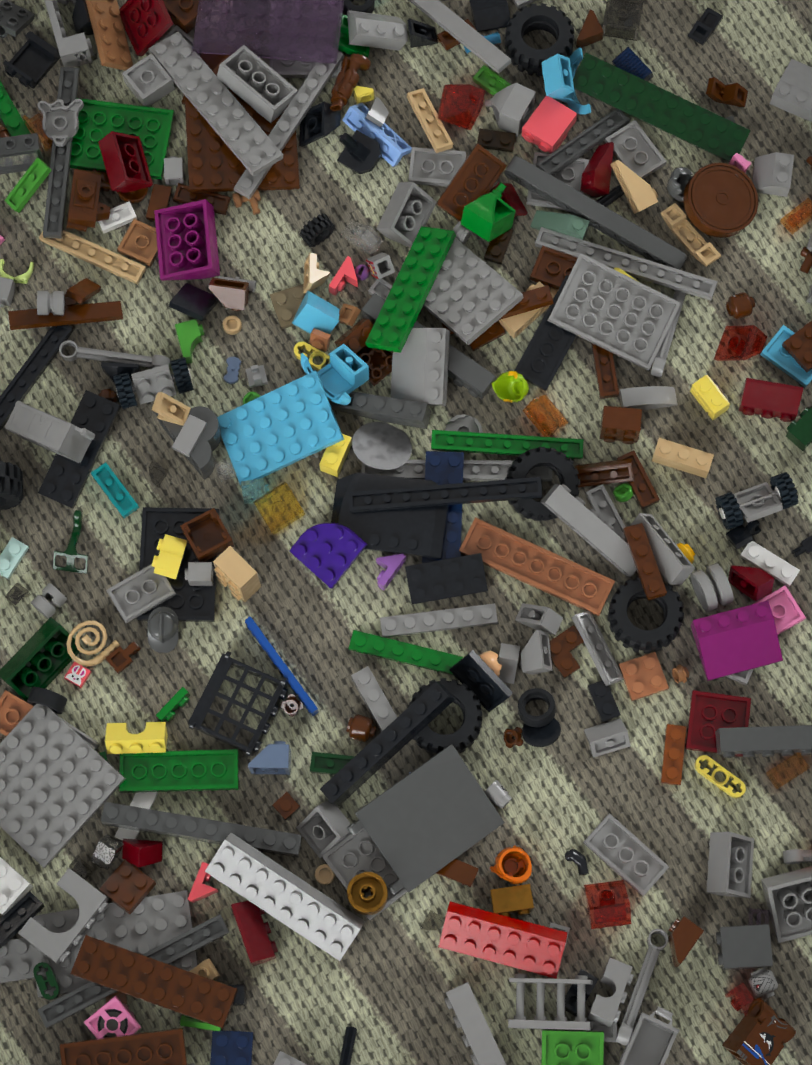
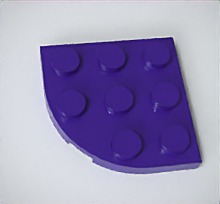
(328, 551)

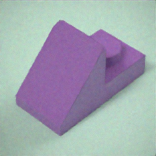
(392, 565)

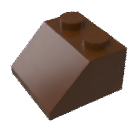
(682, 939)

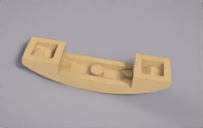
(688, 236)

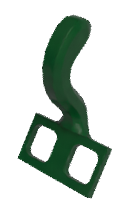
(71, 552)

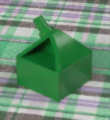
(489, 215)

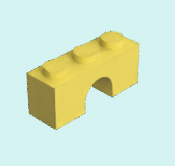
(151, 740)

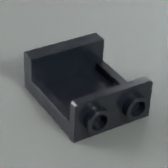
(32, 61)

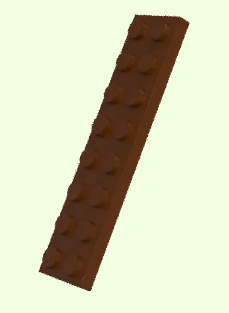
(154, 981)

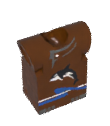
(759, 1035)

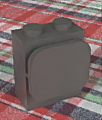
(744, 947)

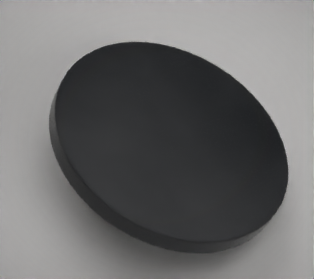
(543, 735)

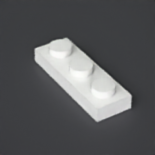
(770, 563)

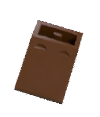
(378, 360)

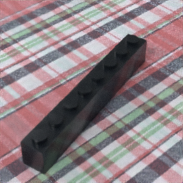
(387, 744)

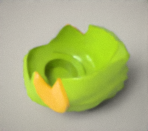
(510, 386)

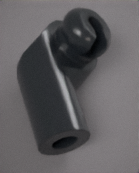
(579, 859)

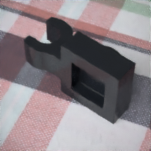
(743, 535)

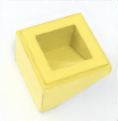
(363, 94)

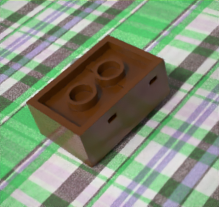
(183, 13)

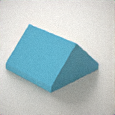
(316, 314)

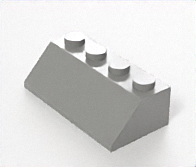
(256, 83)

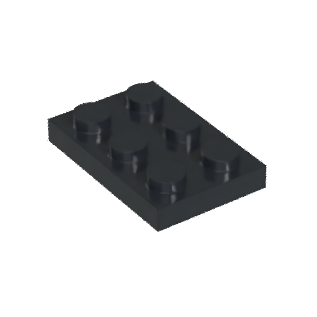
(482, 680)

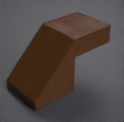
(729, 94)

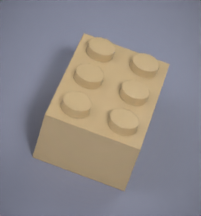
(236, 574)

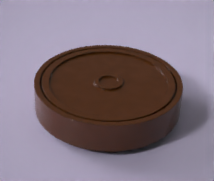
(720, 200)

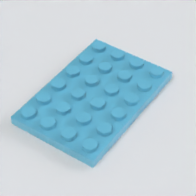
(279, 428)

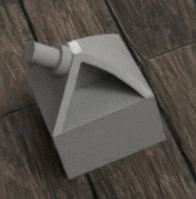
(512, 107)

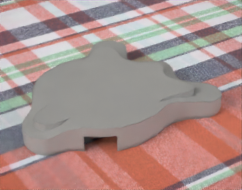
(60, 121)

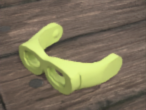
(18, 279)

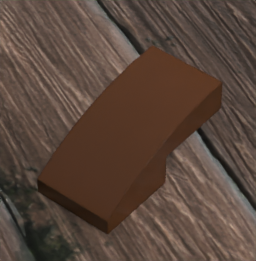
(459, 872)

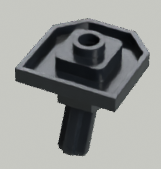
(360, 152)

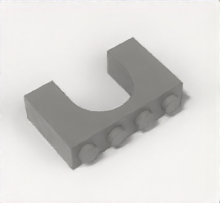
(58, 945)

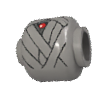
(763, 983)

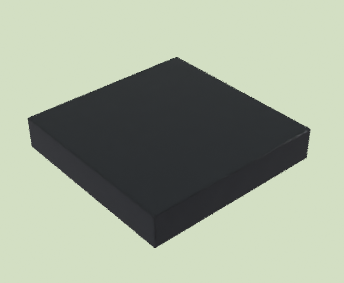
(193, 302)

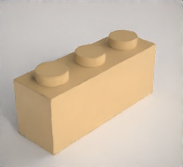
(516, 324)
(682, 458)

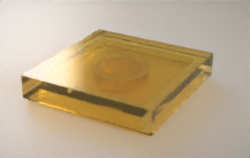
(279, 508)

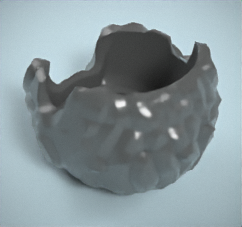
(678, 182)

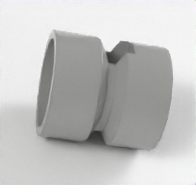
(50, 302)
(45, 607)

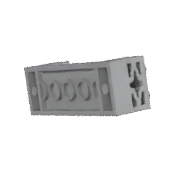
(74, 49)

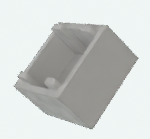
(148, 81)

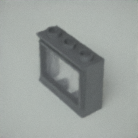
(19, 152)

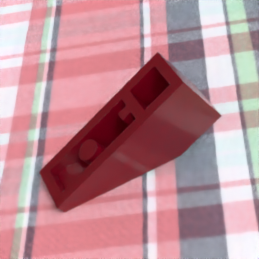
(597, 173)

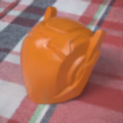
(507, 865)

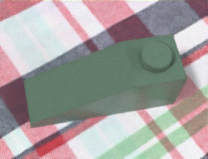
(561, 223)

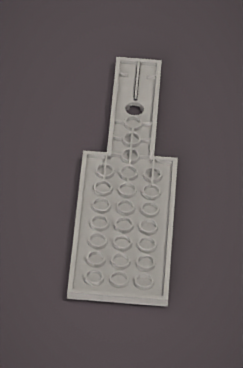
(147, 927)

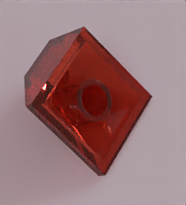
(461, 104)
(740, 343)

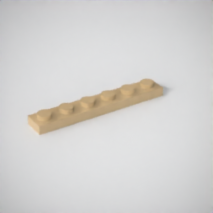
(97, 256)

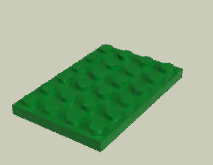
(102, 117)

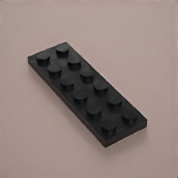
(545, 350)
(66, 477)

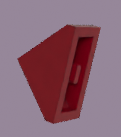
(142, 852)

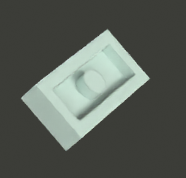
(11, 557)

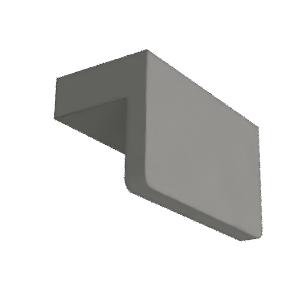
(607, 737)

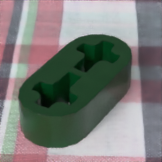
(51, 978)

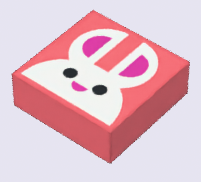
(77, 674)

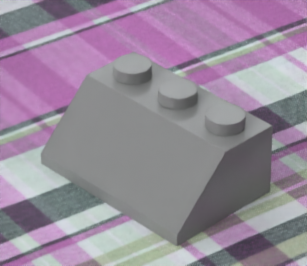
(376, 30)
(406, 213)
(730, 864)

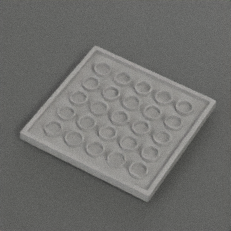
(50, 783)

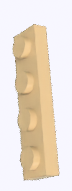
(429, 120)

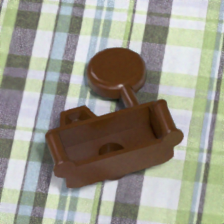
(84, 203)

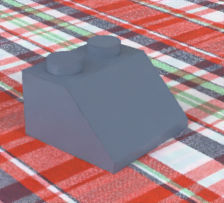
(272, 760)

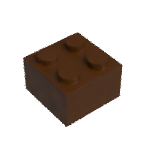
(620, 424)

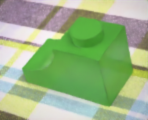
(189, 336)

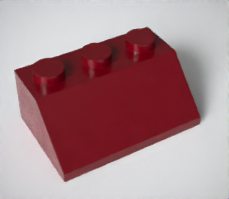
(125, 162)
(770, 399)
(254, 932)

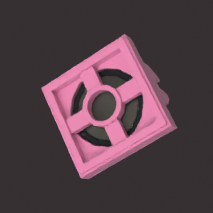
(114, 1020)

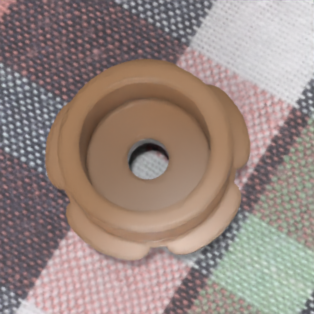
(680, 674)

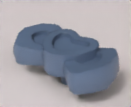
(232, 370)

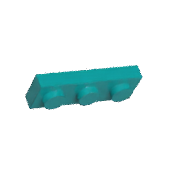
(114, 490)

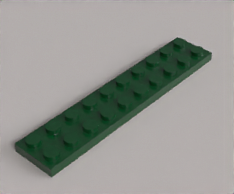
(659, 108)

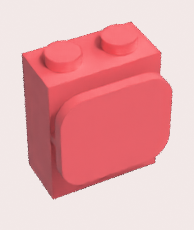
(549, 125)

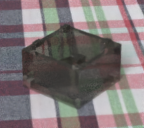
(622, 19)

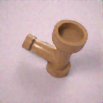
(239, 199)

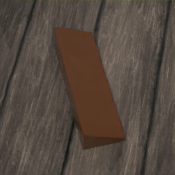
(605, 472)

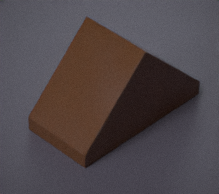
(590, 32)

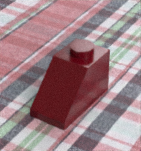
(751, 581)

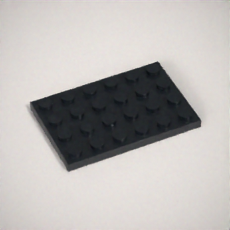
(190, 602)

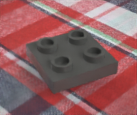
(13, 18)

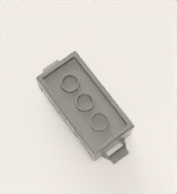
(49, 432)
(650, 1040)

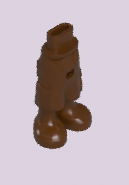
(347, 79)

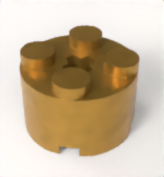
(371, 904)

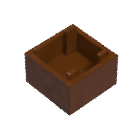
(207, 535)

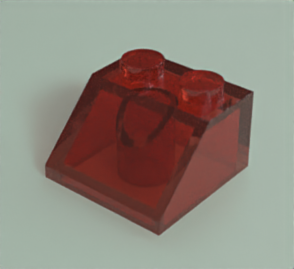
(607, 904)

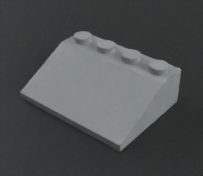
(795, 90)
(422, 367)
(790, 903)

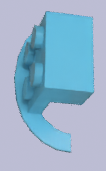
(558, 80)
(341, 375)

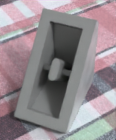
(508, 659)

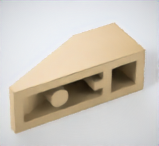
(637, 191)

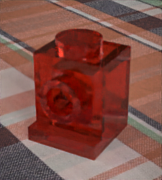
(741, 998)

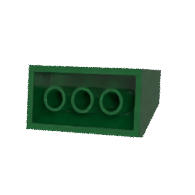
(39, 659)

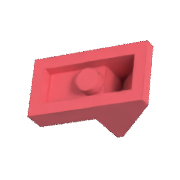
(345, 273)
(199, 889)

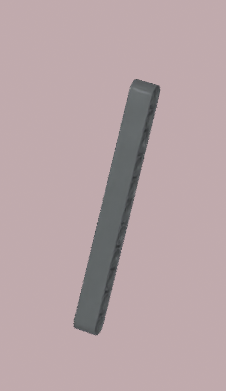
(598, 215)

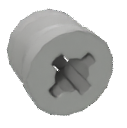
(462, 233)

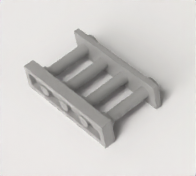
(560, 1022)

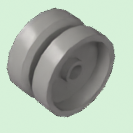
(712, 587)

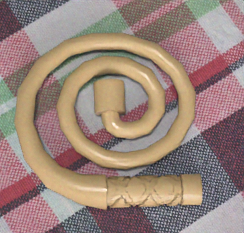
(87, 640)

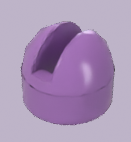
(365, 273)

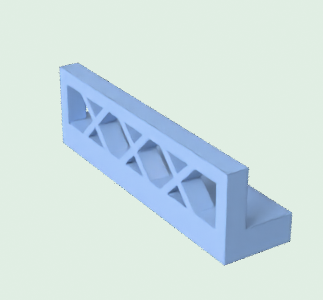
(389, 144)

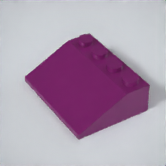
(187, 241)
(737, 640)

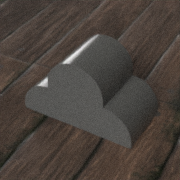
(202, 455)

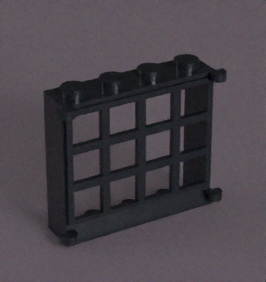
(211, 692)

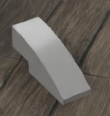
(648, 397)

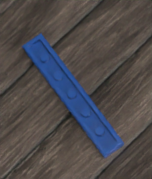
(281, 666)

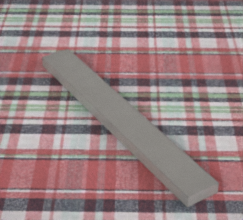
(464, 33)

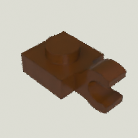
(120, 658)

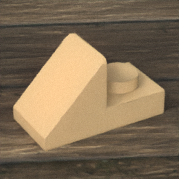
(312, 275)
(170, 409)

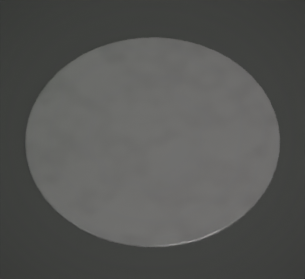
(381, 445)

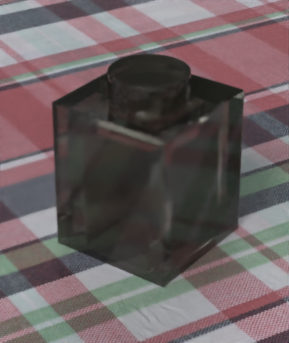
(107, 852)

